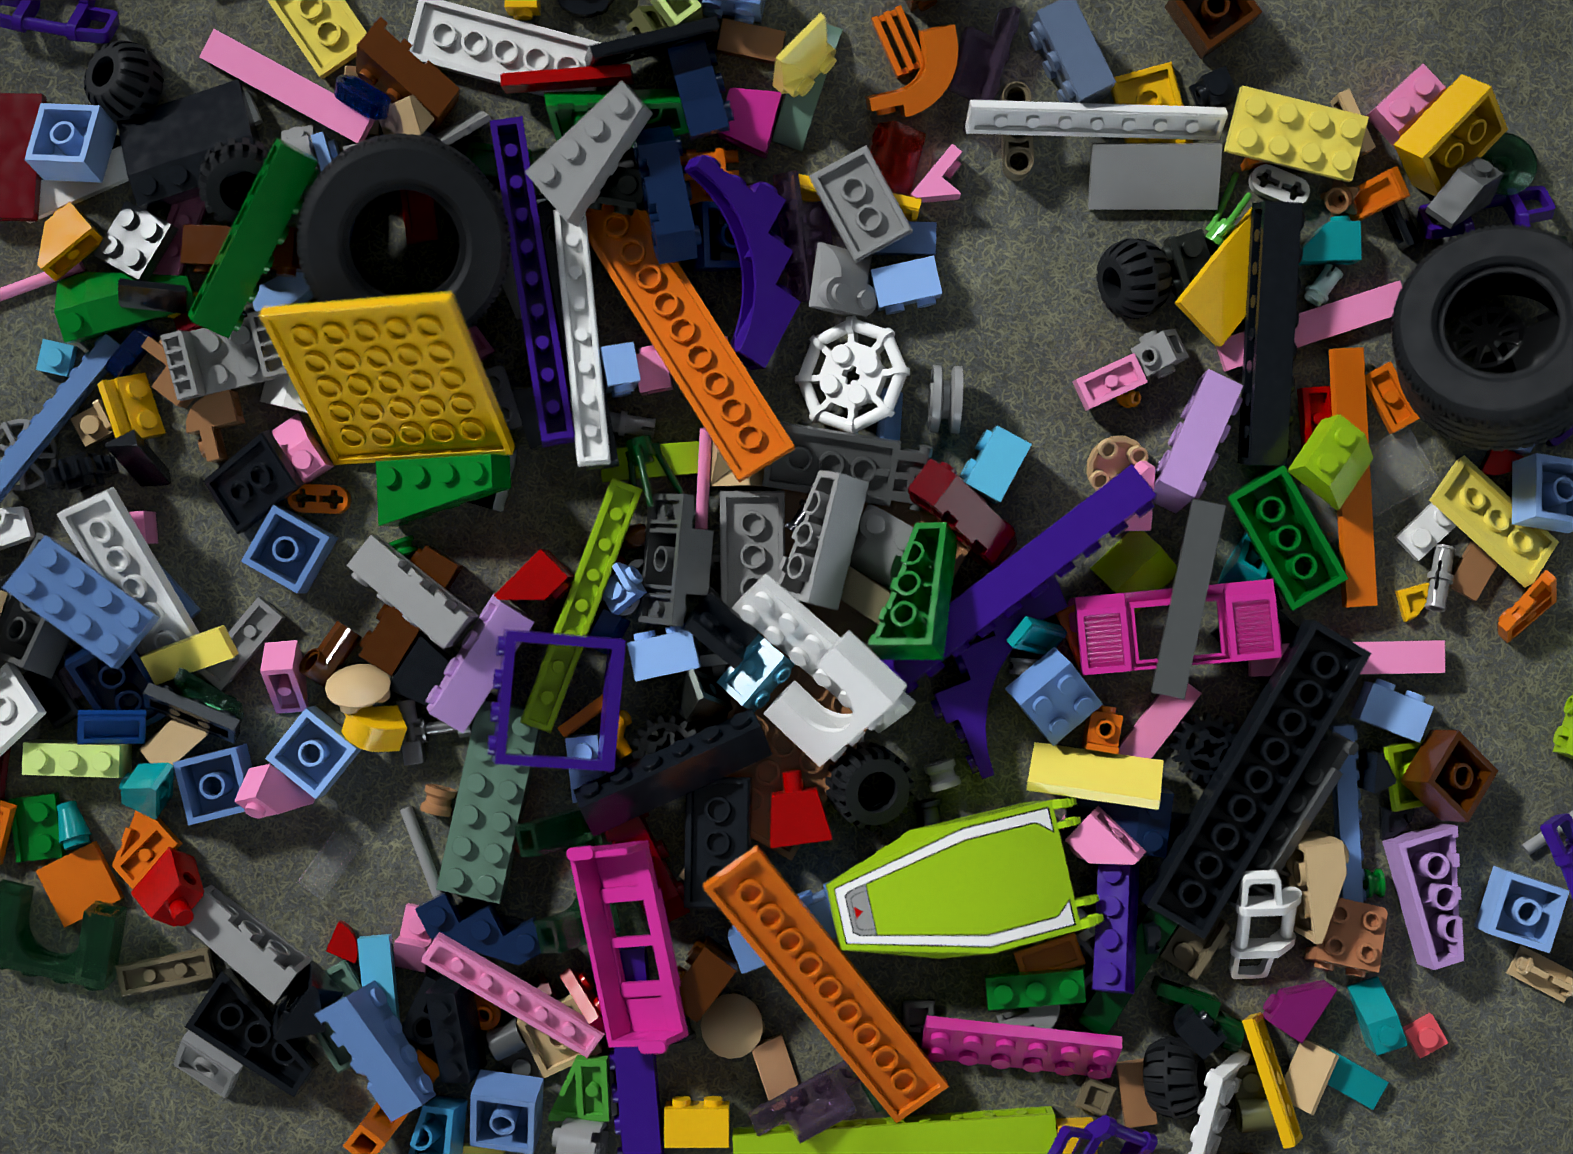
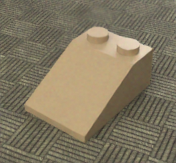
(1319, 873)

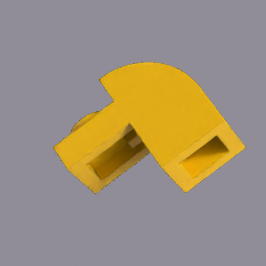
(375, 728)

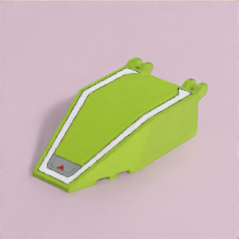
(963, 887)

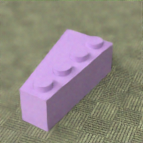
(1196, 440)
(471, 673)
(1428, 892)

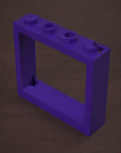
(610, 705)

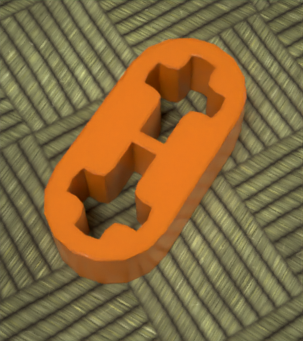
(319, 506)

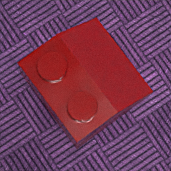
(538, 579)

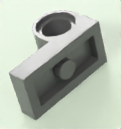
(510, 1047)

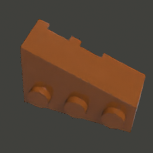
(399, 73)

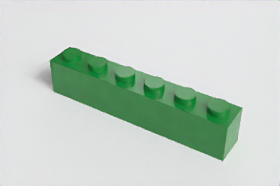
(253, 239)

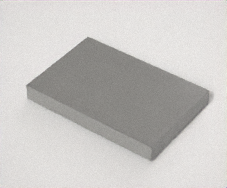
(860, 204)

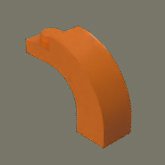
(936, 71)
(376, 1127)

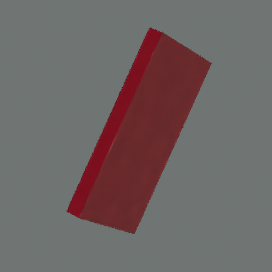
(18, 180)

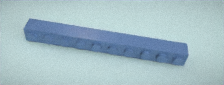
(55, 413)
(1347, 819)

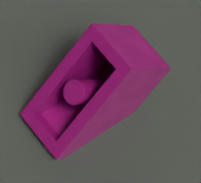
(1298, 1007)

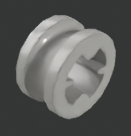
(1021, 665)

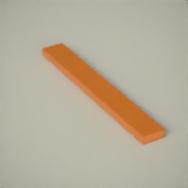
(1356, 513)

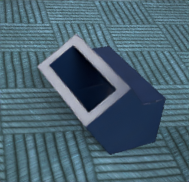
(608, 625)

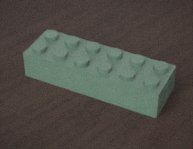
(486, 809)

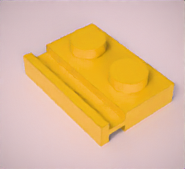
(131, 406)

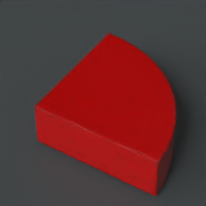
(1499, 462)
(344, 943)

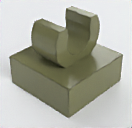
(646, 19)

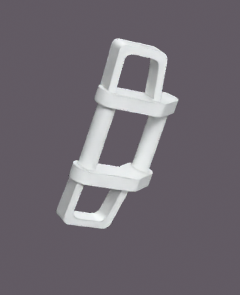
(1281, 903)

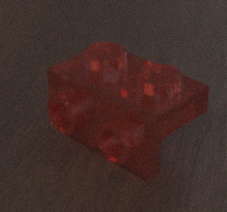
(897, 154)

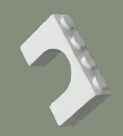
(866, 682)

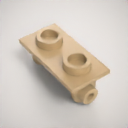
(1542, 974)

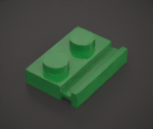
(36, 828)

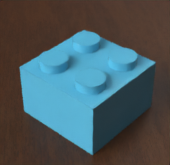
(995, 464)

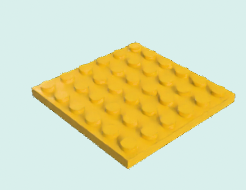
(389, 378)

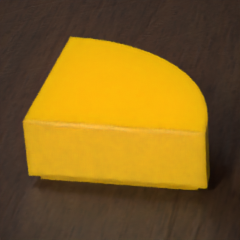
(1412, 600)

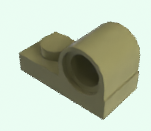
(1251, 1102)

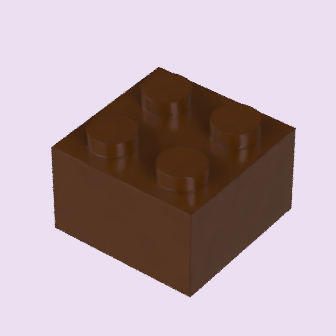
(1212, 22)
(1449, 775)
(704, 976)

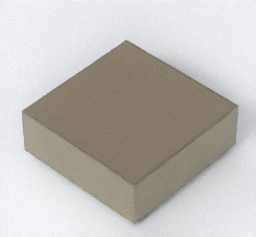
(1095, 1096)

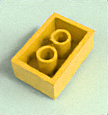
(1451, 133)

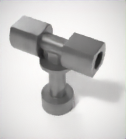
(419, 731)

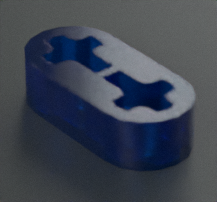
(362, 97)
(129, 352)

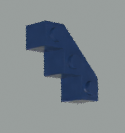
(700, 89)
(666, 195)
(480, 930)

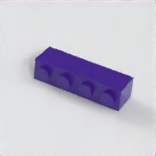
(1117, 934)

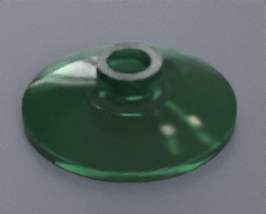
(1518, 162)

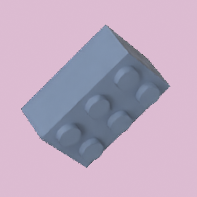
(1070, 53)

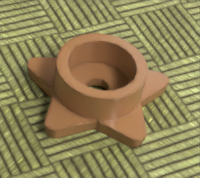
(1332, 198)

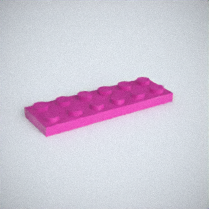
(1020, 1047)

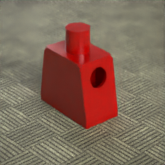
(797, 814)
(170, 888)

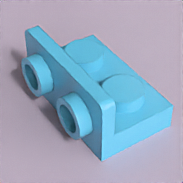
(757, 674)

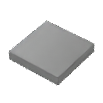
(207, 1064)

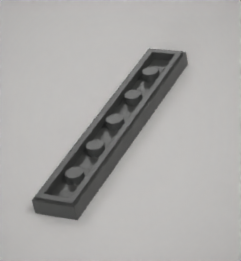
(1188, 598)

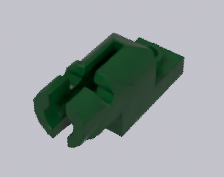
(1172, 992)

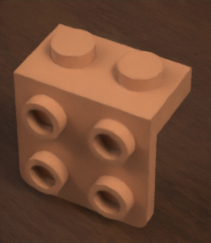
(1352, 939)

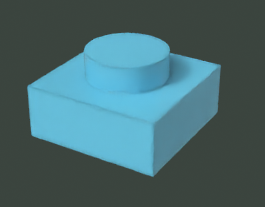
(56, 358)

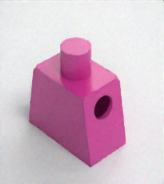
(754, 119)

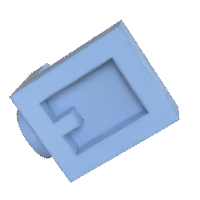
(623, 588)

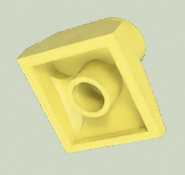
(804, 59)

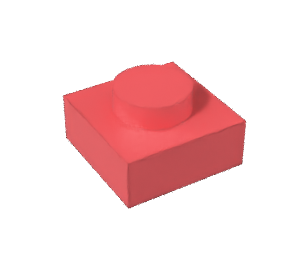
(1425, 1035)

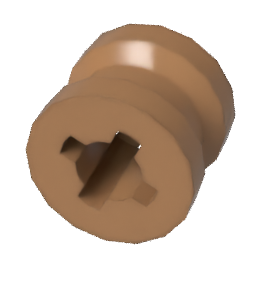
(438, 800)

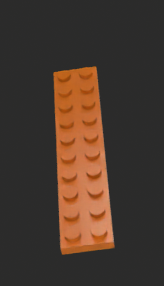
(688, 343)
(825, 983)

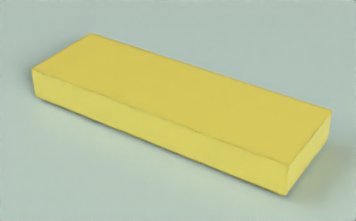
(190, 654)

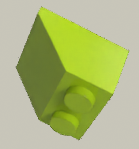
(1333, 460)

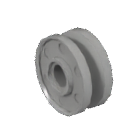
(945, 399)

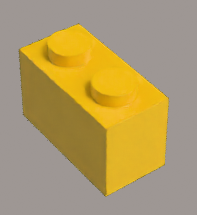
(697, 1123)

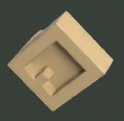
(93, 424)

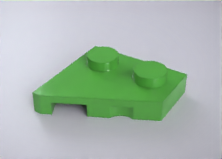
(585, 1091)

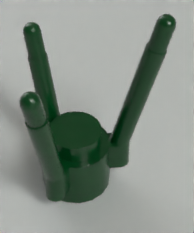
(640, 454)

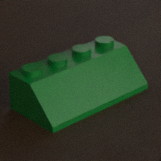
(1287, 537)

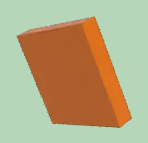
(78, 882)

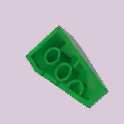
(90, 307)

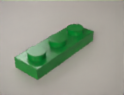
(1035, 988)

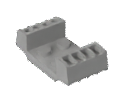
(210, 363)

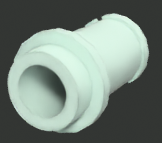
(1323, 285)

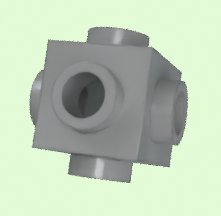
(1160, 352)

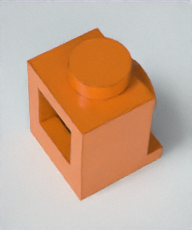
(1094, 739)

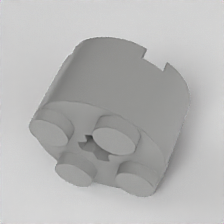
(580, 1137)

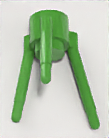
(1220, 230)

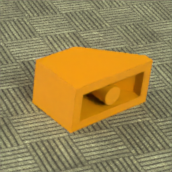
(66, 241)

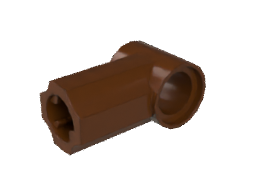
(330, 655)

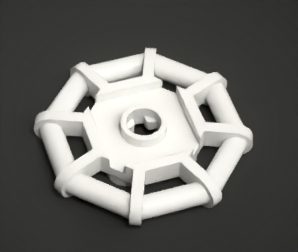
(839, 363)

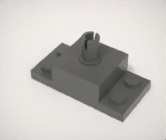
(674, 560)

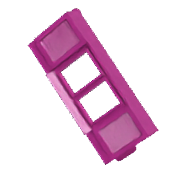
(1109, 633)
(633, 1012)

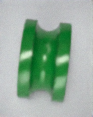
(404, 545)
(1374, 883)

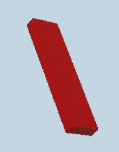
(566, 78)

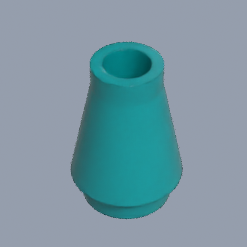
(72, 826)

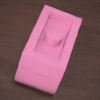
(1109, 381)

